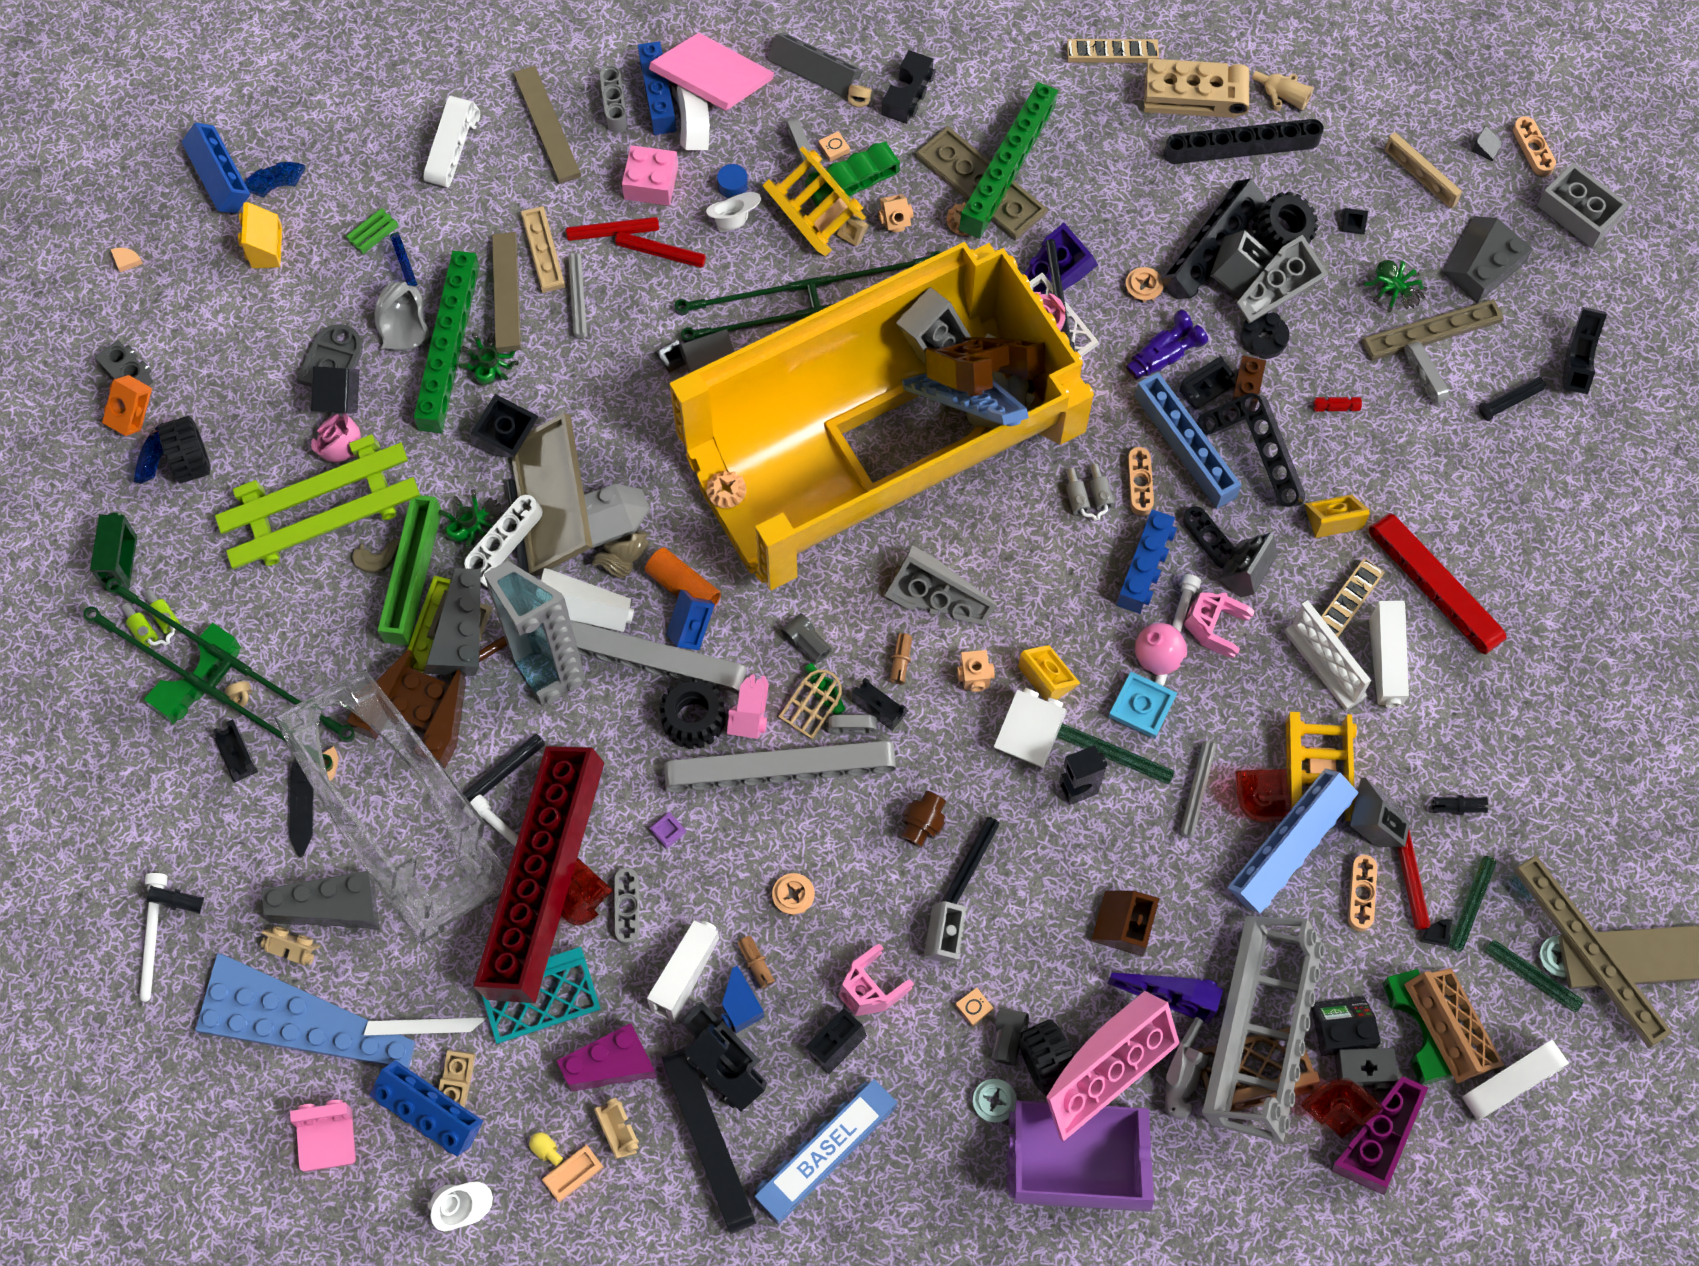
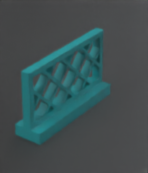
(555, 964)

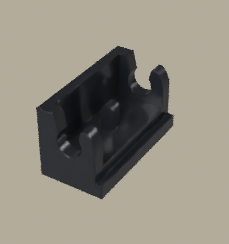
(1207, 383)
(878, 704)
(235, 752)
(836, 1040)

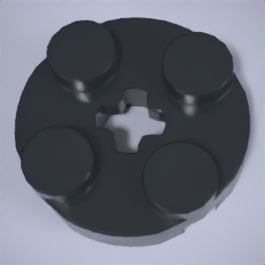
(1278, 338)

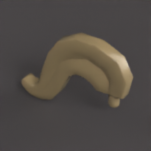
(375, 563)

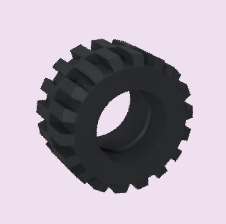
(1293, 211)
(184, 449)
(696, 732)
(1045, 1053)

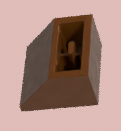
(1125, 921)

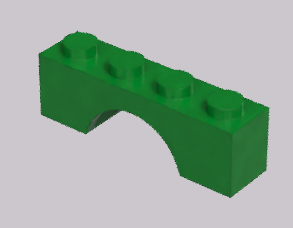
(174, 698)
(1428, 1062)

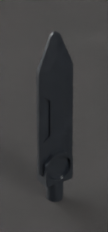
(300, 810)

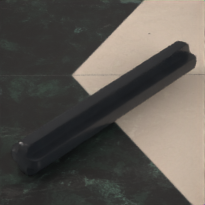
(505, 767)
(971, 860)

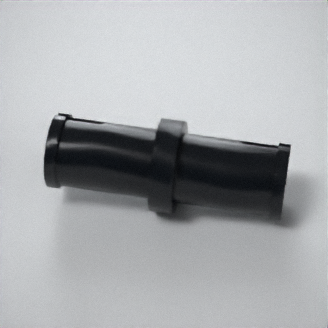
(1460, 804)
(175, 899)

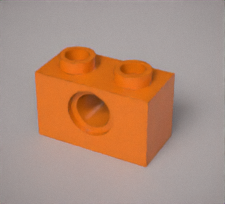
(126, 405)

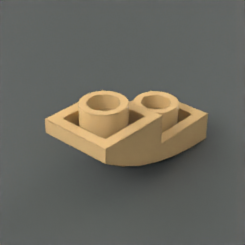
(457, 1075)

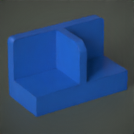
(689, 621)

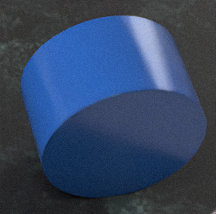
(732, 180)

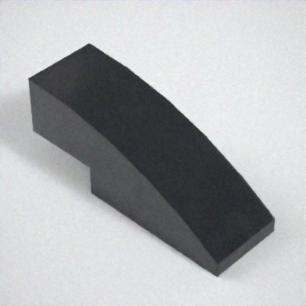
(737, 1053)

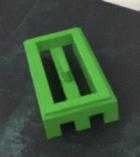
(369, 228)

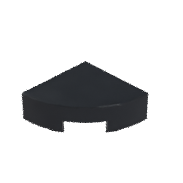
(1438, 933)

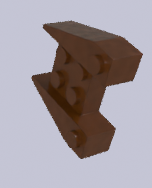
(971, 362)
(424, 703)

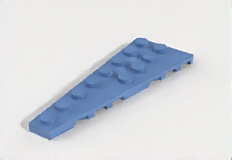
(993, 404)
(270, 1012)

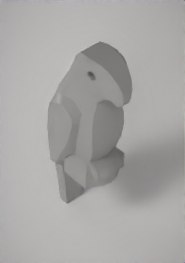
(1184, 1073)

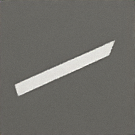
(422, 1026)

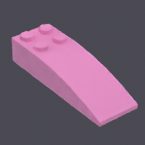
(1112, 1061)

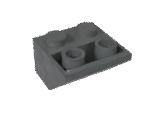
(1240, 262)
(1249, 564)
(1378, 817)

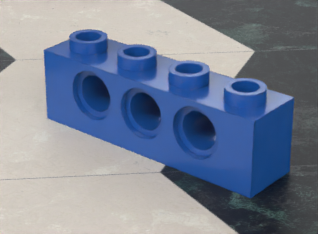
(656, 91)

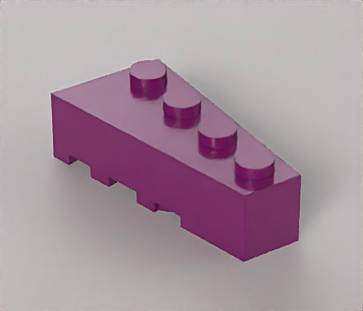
(1379, 1144)

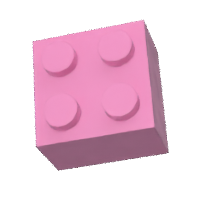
(650, 175)

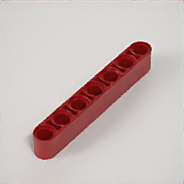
(1437, 583)

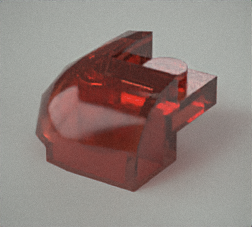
(1263, 794)
(584, 895)
(1341, 1105)

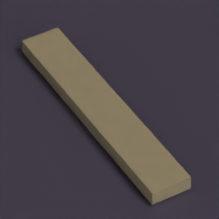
(547, 124)
(506, 292)
(1433, 329)

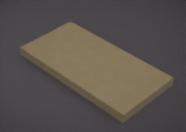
(551, 474)

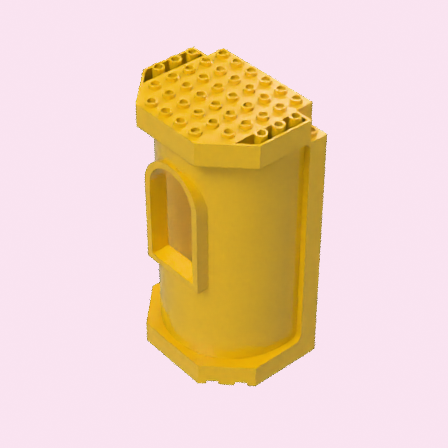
(789, 397)

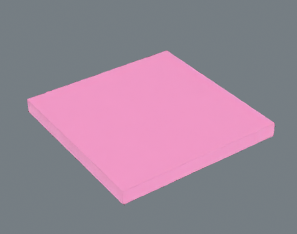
(711, 71)

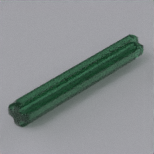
(1472, 903)
(1534, 976)

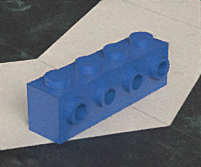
(215, 168)
(1145, 562)
(426, 1108)

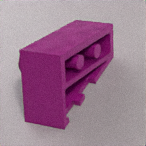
(607, 1061)

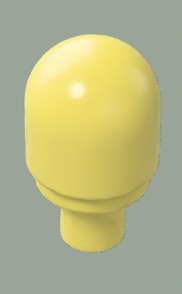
(545, 1148)

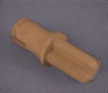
(901, 658)
(755, 961)

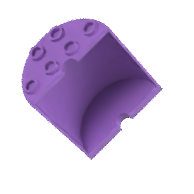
(1095, 1167)

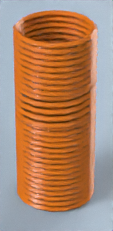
(664, 568)

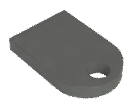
(331, 353)

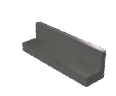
(813, 63)

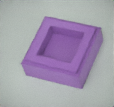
(667, 830)

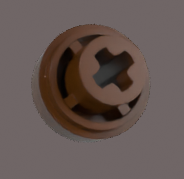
(923, 819)

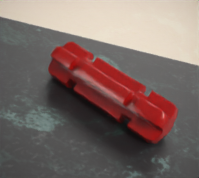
(1337, 404)

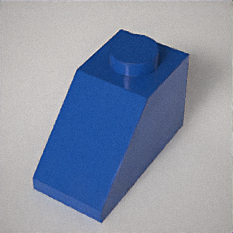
(740, 1003)

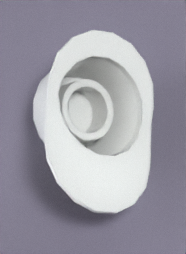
(734, 211)
(459, 1205)

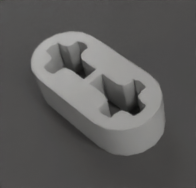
(852, 724)

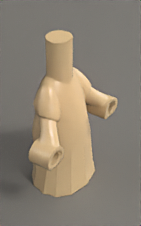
(1285, 88)

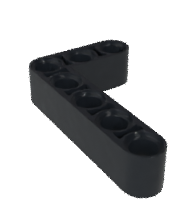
(1262, 441)

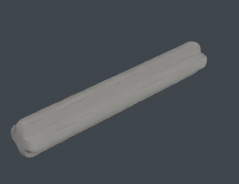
(577, 295)
(1198, 789)

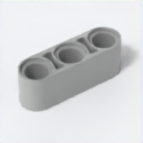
(612, 89)

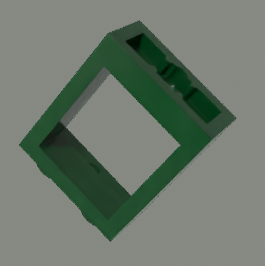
(113, 550)

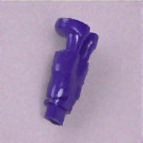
(1165, 348)

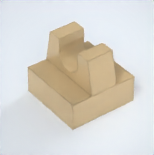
(853, 230)

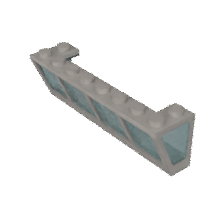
(536, 631)

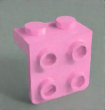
(324, 1135)

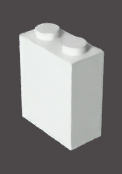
(1030, 727)

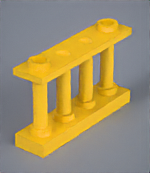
(807, 222)
(1297, 753)

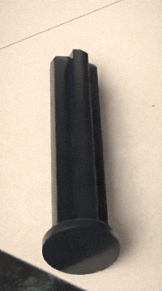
(1511, 398)

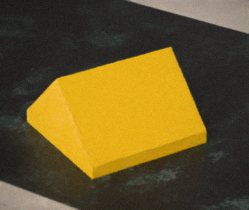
(1336, 515)
(1047, 672)

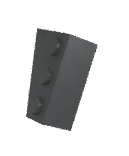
(1486, 257)

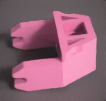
(1204, 615)
(748, 716)
(862, 993)

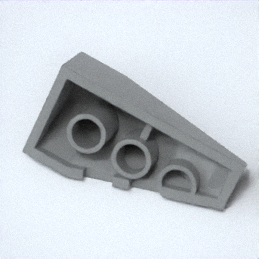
(1283, 279)
(933, 586)

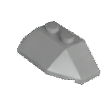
(615, 512)

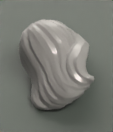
(401, 317)

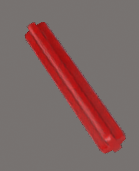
(612, 228)
(660, 249)
(1413, 885)

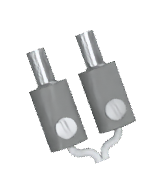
(1078, 495)

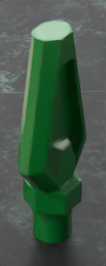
(824, 685)

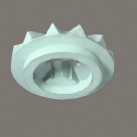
(1548, 958)
(988, 1089)

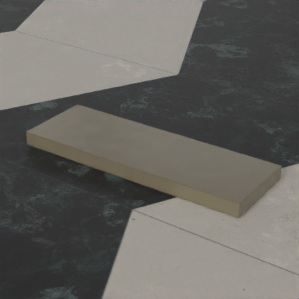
(963, 168)
(1645, 954)

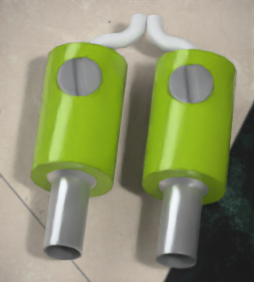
(140, 626)

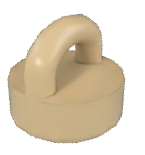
(859, 91)
(237, 690)

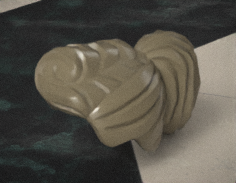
(622, 553)

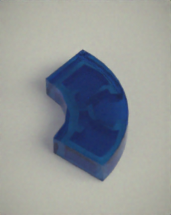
(272, 177)
(403, 259)
(148, 458)

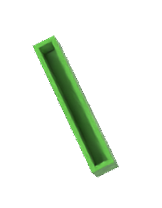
(410, 571)

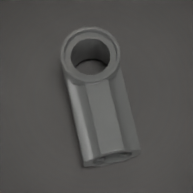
(801, 633)
(1008, 1026)

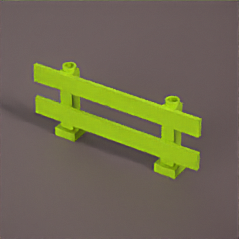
(258, 506)

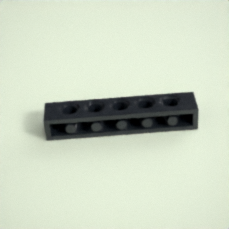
(1200, 253)

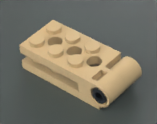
(1196, 88)

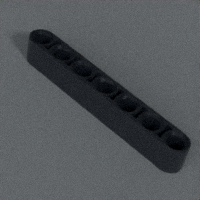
(1243, 141)
(709, 1142)

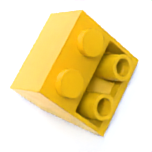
(260, 236)

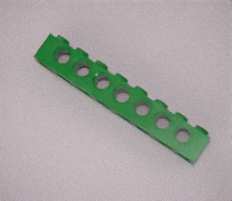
(1008, 160)
(446, 342)

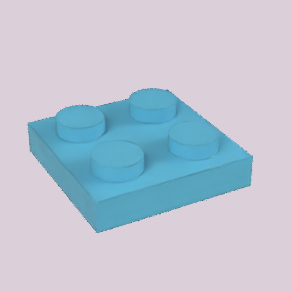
(1142, 705)

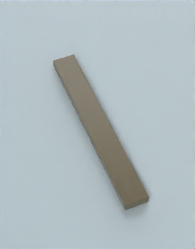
(1592, 951)

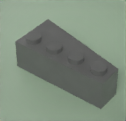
(458, 628)
(324, 902)

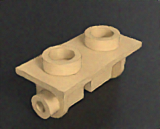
(279, 940)
(619, 1136)

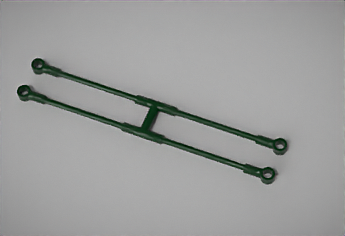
(809, 284)
(227, 662)

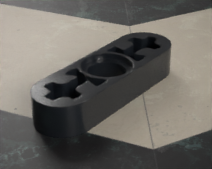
(1193, 527)

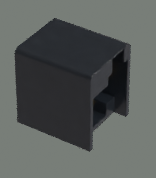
(335, 390)

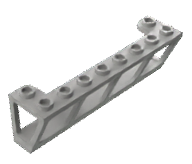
(1236, 1026)

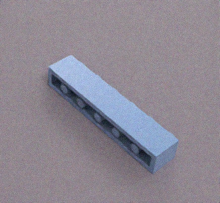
(1293, 840)

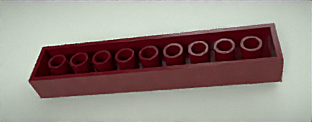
(539, 875)

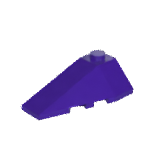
(1073, 259)
(1184, 995)

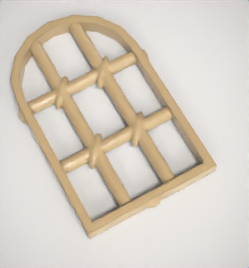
(813, 712)

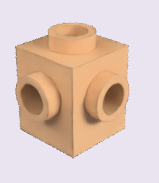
(895, 212)
(975, 670)

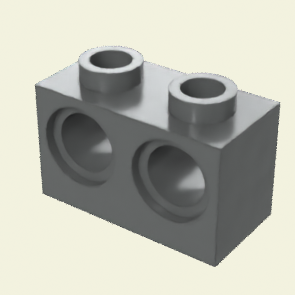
(127, 366)

